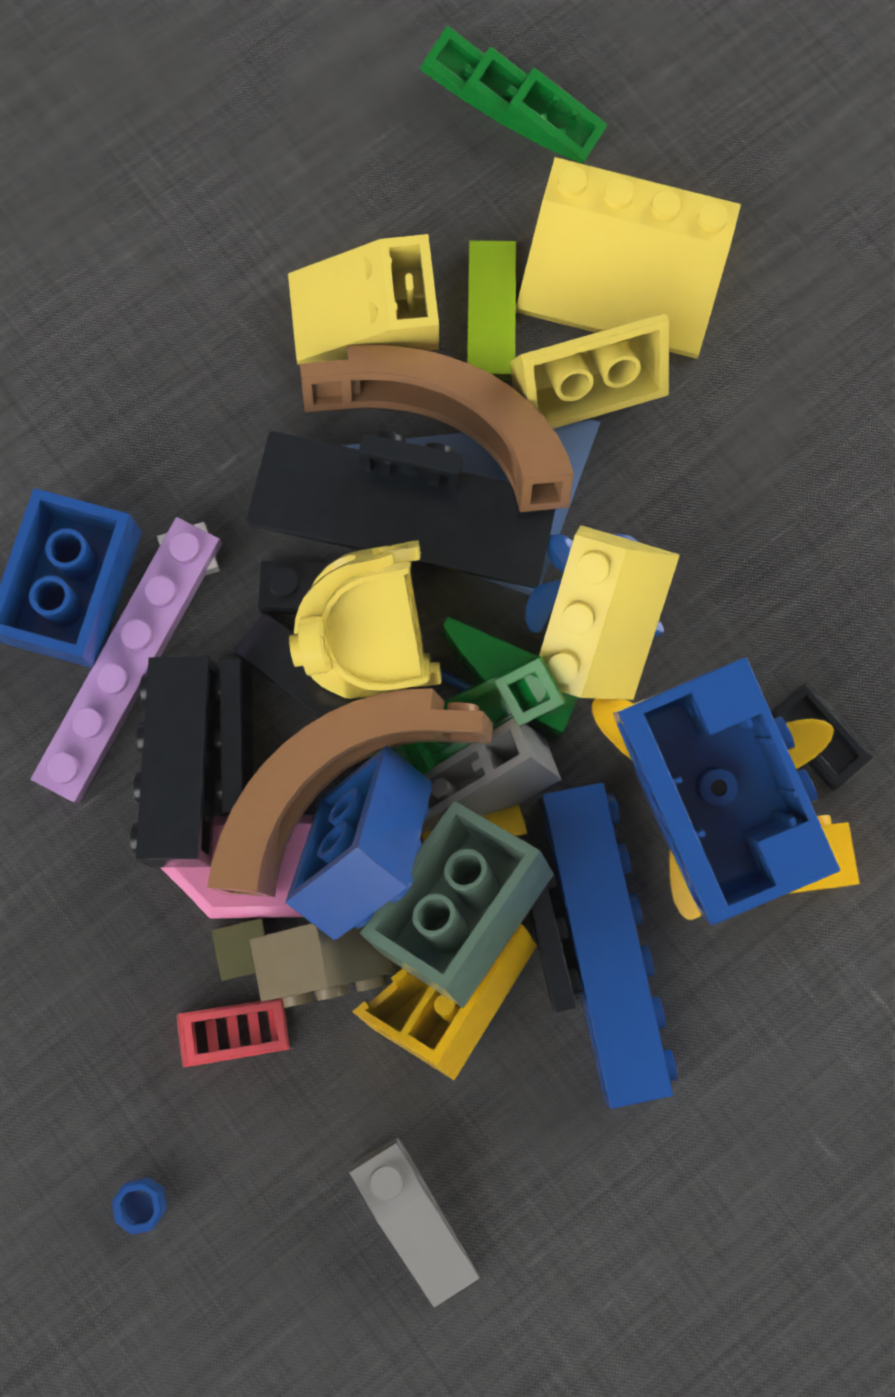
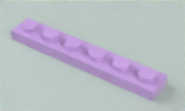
(116, 675)

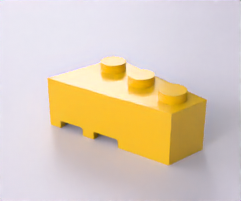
(436, 1026)

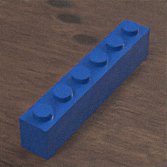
(606, 946)

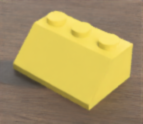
(596, 372)
(606, 614)

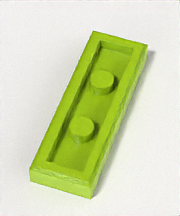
(492, 306)

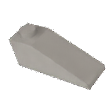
(493, 774)
(413, 1221)

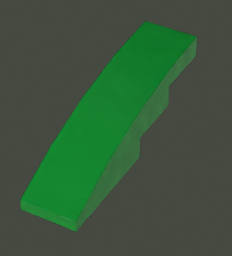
(519, 101)

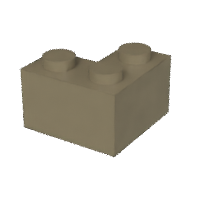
(308, 960)

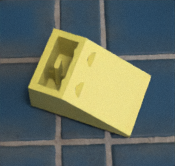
(365, 298)

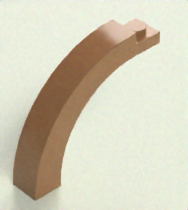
(454, 395)
(293, 776)

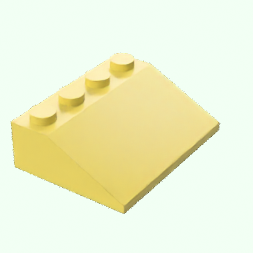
(626, 252)

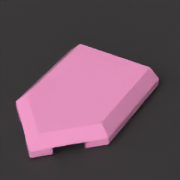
(221, 905)

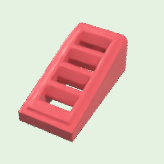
(188, 1041)

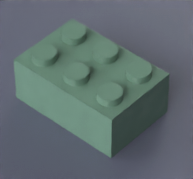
(463, 903)

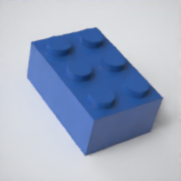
(66, 577)
(361, 845)

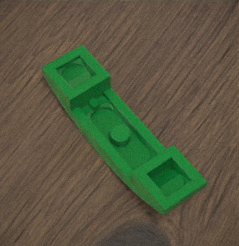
(515, 693)

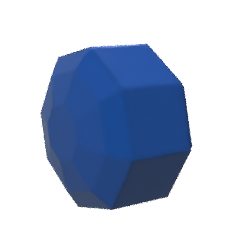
(139, 1205)

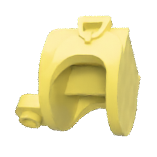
(362, 625)

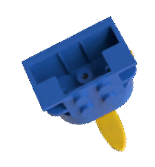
(725, 789)

